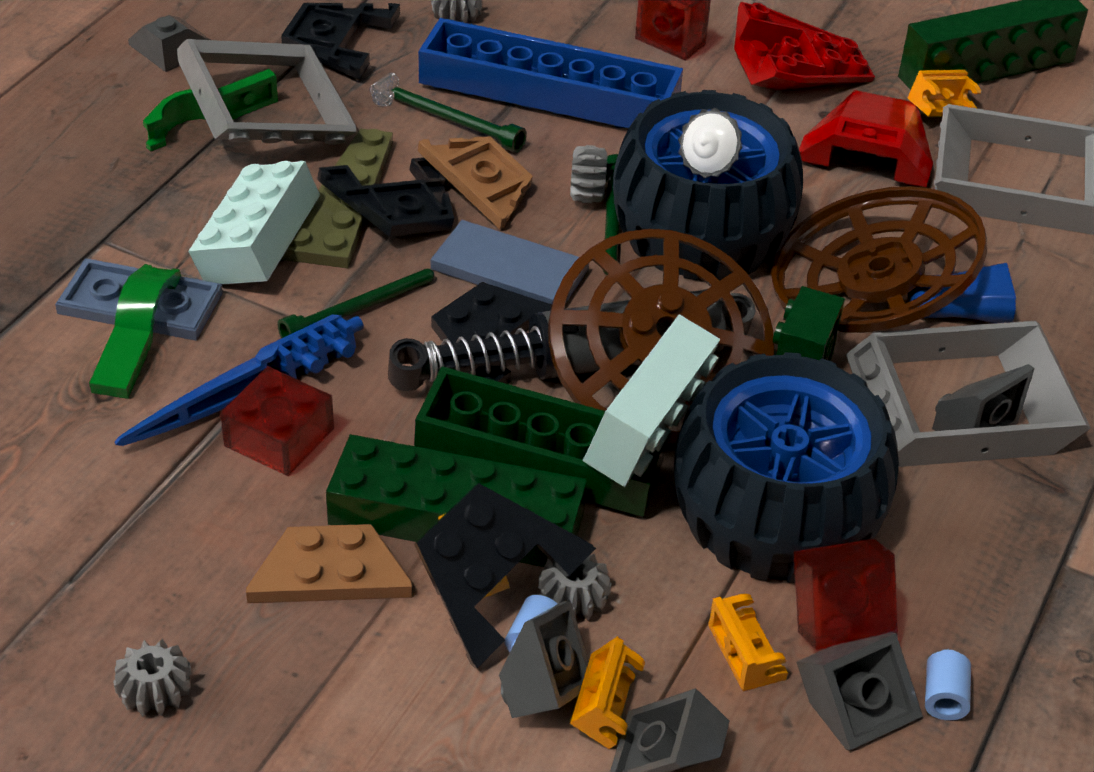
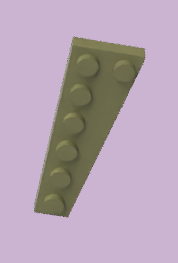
(332, 225)

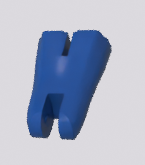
(987, 299)

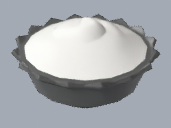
(710, 143)

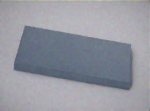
(504, 261)
(98, 285)

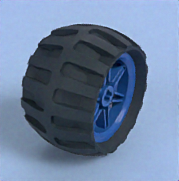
(739, 212)
(784, 462)

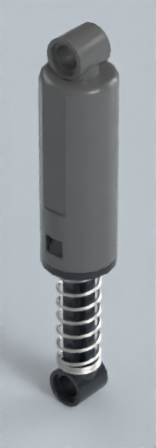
(529, 347)

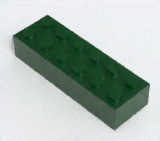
(995, 40)
(526, 430)
(409, 487)

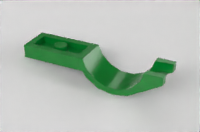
(239, 97)
(132, 331)

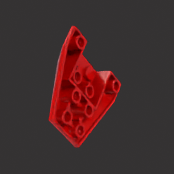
(793, 54)
(873, 126)

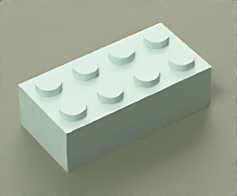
(255, 223)
(652, 401)

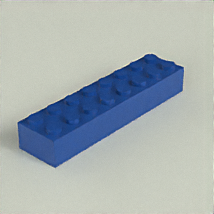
(543, 73)

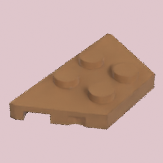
(481, 173)
(328, 566)

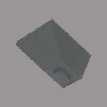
(161, 38)
(985, 402)
(544, 663)
(861, 688)
(671, 735)

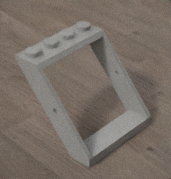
(337, 120)
(965, 124)
(1049, 404)

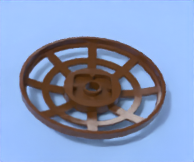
(898, 255)
(648, 308)

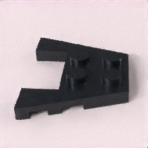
(330, 28)
(396, 206)
(485, 311)
(477, 548)

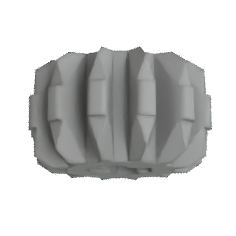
(457, 10)
(588, 174)
(585, 587)
(152, 677)

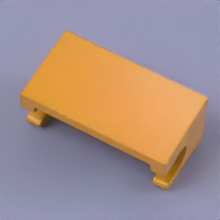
(942, 87)
(745, 643)
(605, 692)

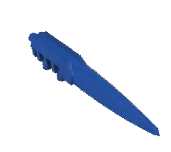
(300, 350)

